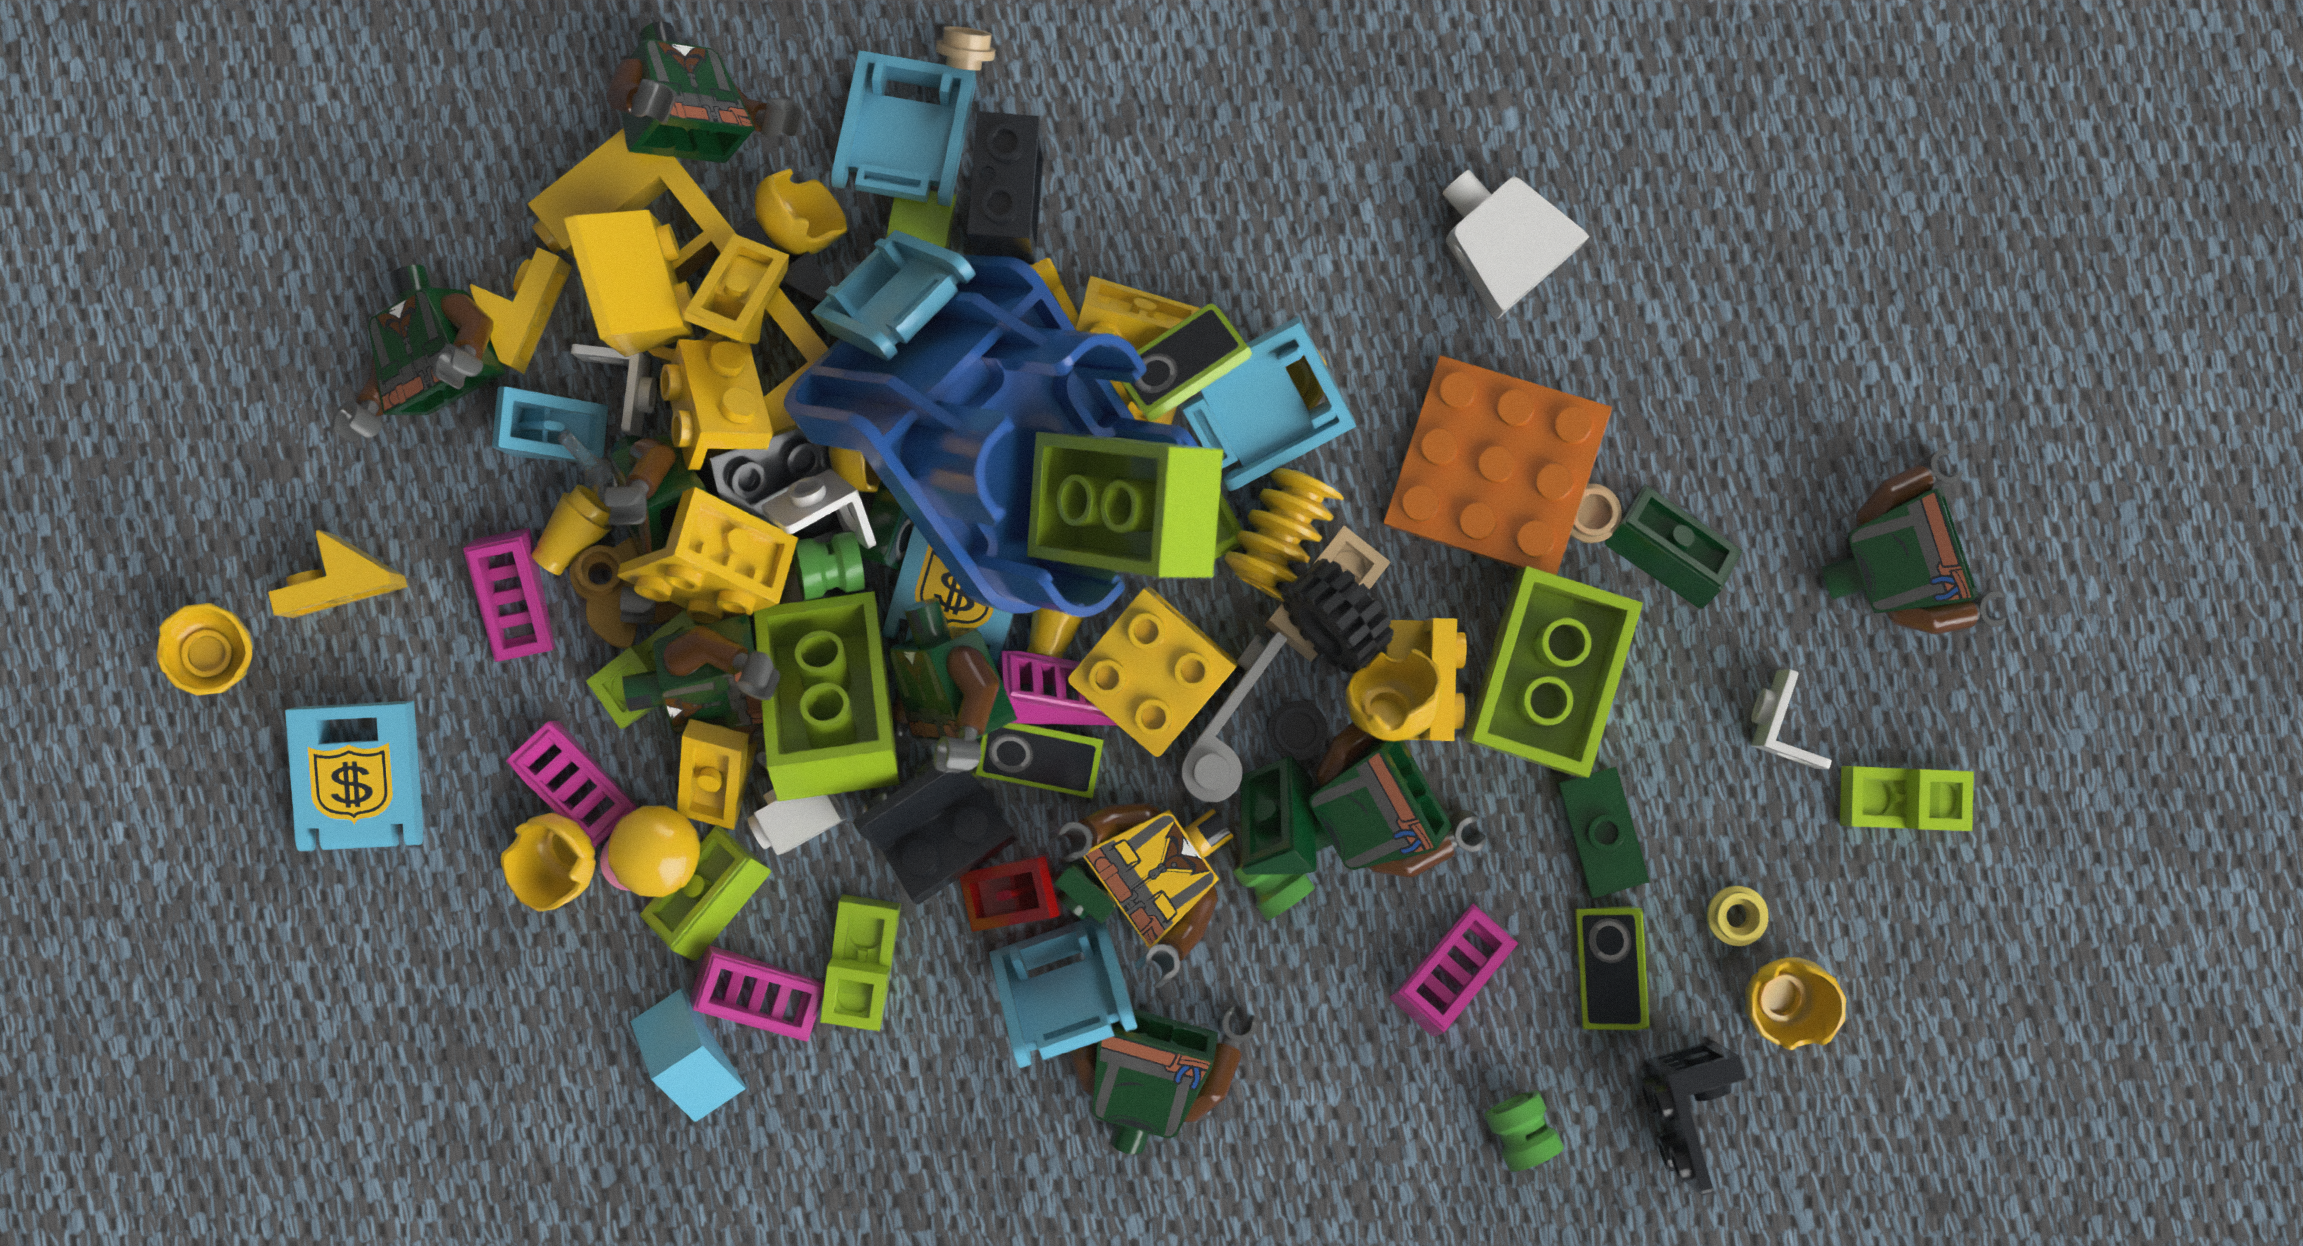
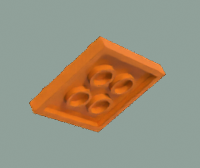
(1497, 466)

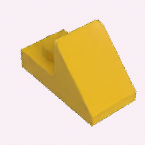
(738, 289)
(521, 322)
(348, 578)
(713, 773)

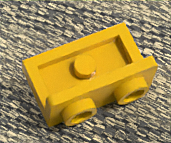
(714, 399)
(1448, 649)

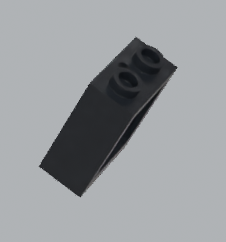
(1008, 196)

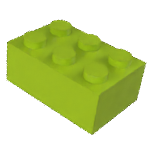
(1125, 504)
(1553, 671)
(832, 705)

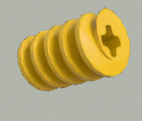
(1281, 530)

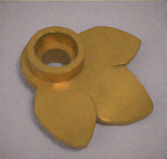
(603, 600)

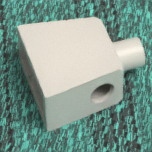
(1508, 239)

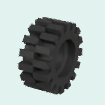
(1337, 615)

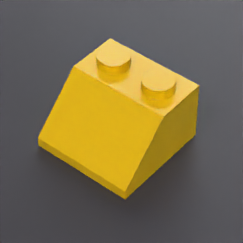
(631, 279)

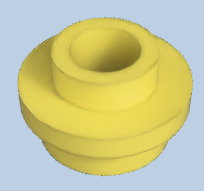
(1755, 921)

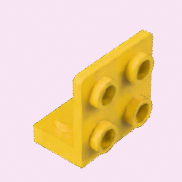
(1132, 316)
(714, 561)
(1152, 671)

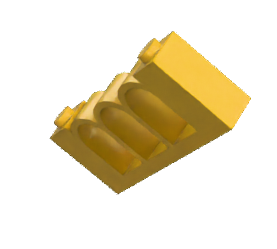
(629, 181)

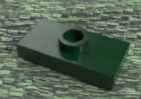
(1603, 832)
(1083, 892)

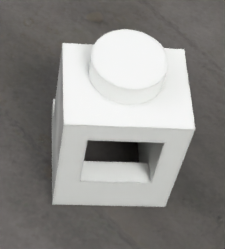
(794, 821)

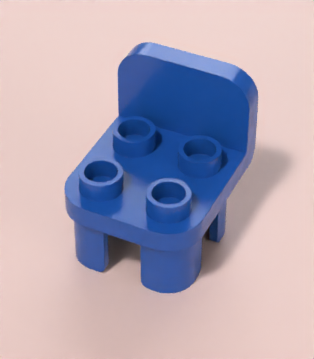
(959, 422)

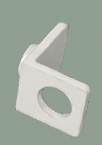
(640, 388)
(817, 497)
(1769, 714)

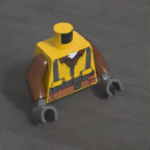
(1153, 873)

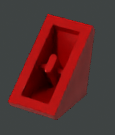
(1011, 893)

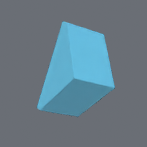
(531, 421)
(685, 1056)

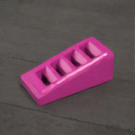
(483, 578)
(1034, 706)
(571, 751)
(727, 1008)
(1419, 1008)

